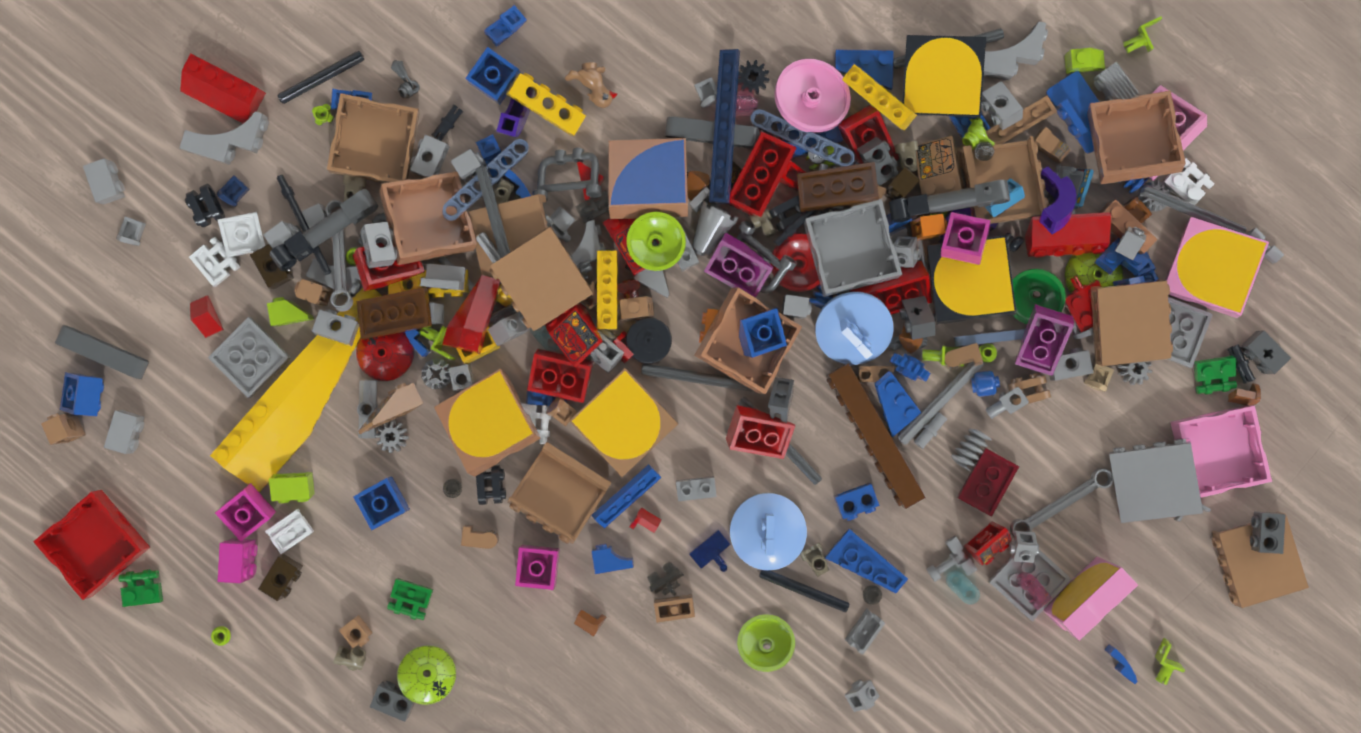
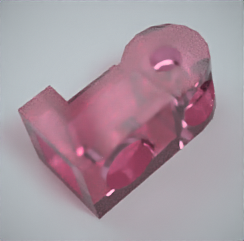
(1035, 590)

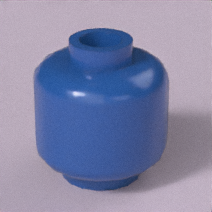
(985, 383)

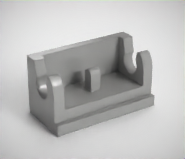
(864, 631)

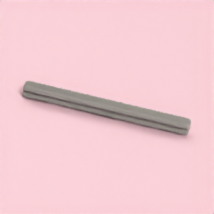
(935, 406)

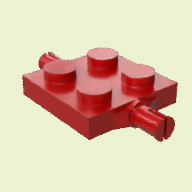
(1080, 303)

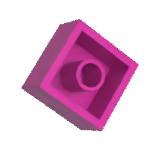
(965, 238)
(245, 512)
(237, 560)
(537, 567)

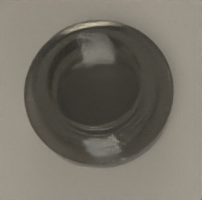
(984, 151)
(452, 488)
(872, 595)

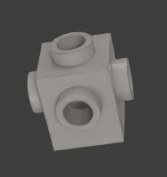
(907, 251)
(1024, 547)
(862, 695)

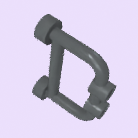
(560, 158)
(785, 264)

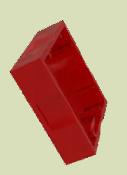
(92, 544)

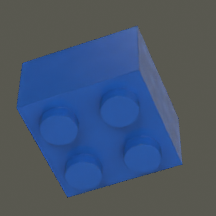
(492, 75)
(381, 503)

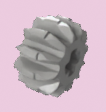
(1135, 377)
(384, 436)

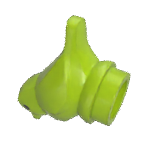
(976, 134)

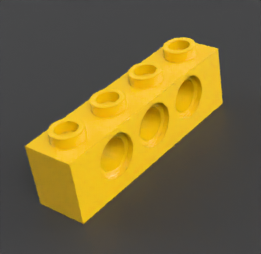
(518, 92)
(879, 97)
(607, 289)
(436, 292)

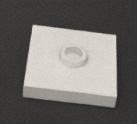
(241, 234)

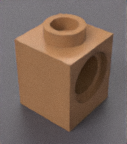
(347, 632)

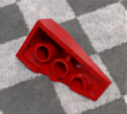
(471, 321)

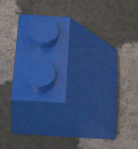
(761, 333)
(81, 394)

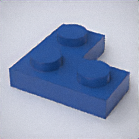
(1111, 260)

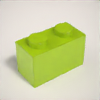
(291, 487)

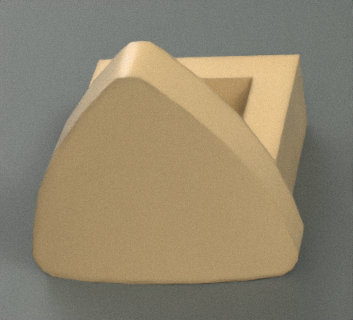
(1099, 378)

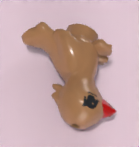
(592, 78)

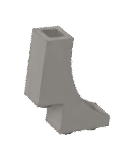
(1003, 63)
(222, 146)
(589, 245)
(352, 276)

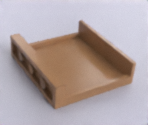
(1009, 161)
(521, 222)
(541, 279)
(1131, 323)
(559, 493)
(1257, 575)

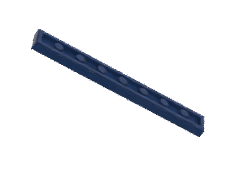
(724, 126)

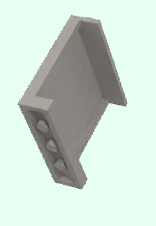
(1155, 481)

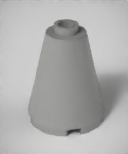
(711, 227)

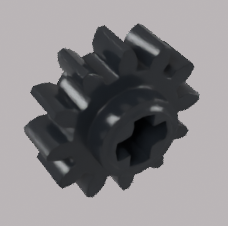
(756, 71)

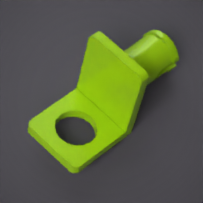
(1142, 39)
(437, 338)
(937, 355)
(1167, 664)

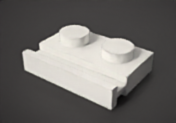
(289, 531)

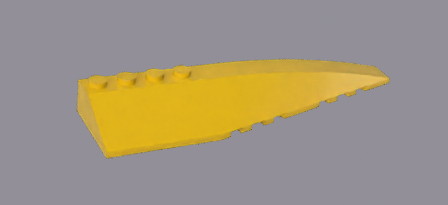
(288, 408)

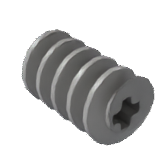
(970, 448)

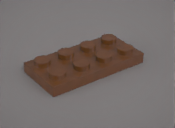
(838, 186)
(394, 313)

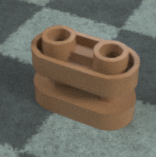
(1035, 380)

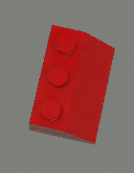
(557, 377)

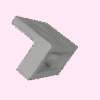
(444, 277)

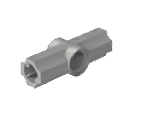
(367, 395)

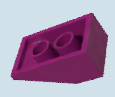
(738, 266)
(1044, 340)

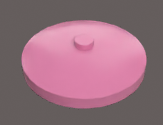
(812, 95)

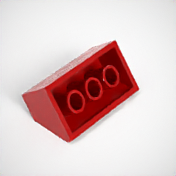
(220, 89)
(761, 175)
(1079, 236)
(911, 284)

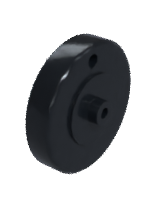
(649, 340)

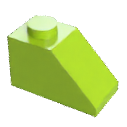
(1084, 60)
(286, 312)

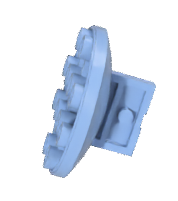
(854, 328)
(768, 531)

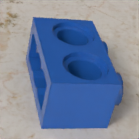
(855, 495)

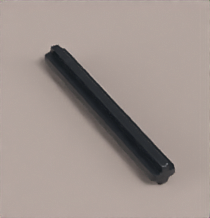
(320, 77)
(804, 590)

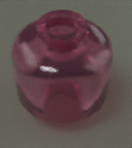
(745, 103)

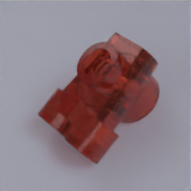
(629, 288)

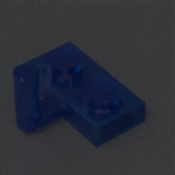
(710, 550)

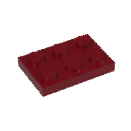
(988, 482)

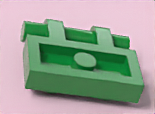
(1215, 368)
(411, 593)
(140, 594)

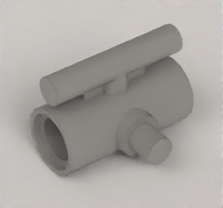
(560, 222)

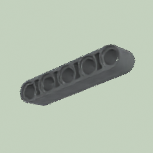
(703, 131)
(102, 352)

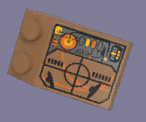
(938, 167)
(398, 403)

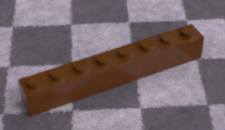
(875, 435)

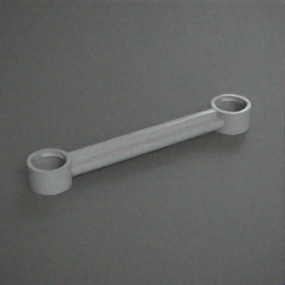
(339, 264)
(1064, 501)

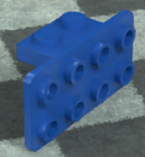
(1072, 101)

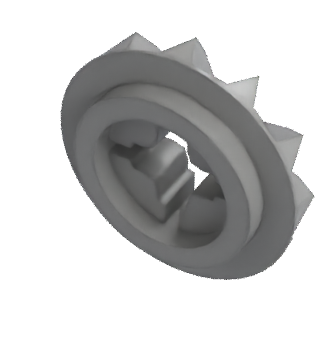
(1154, 205)
(436, 364)

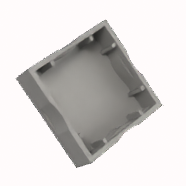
(852, 248)

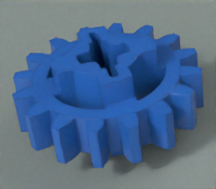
(910, 367)

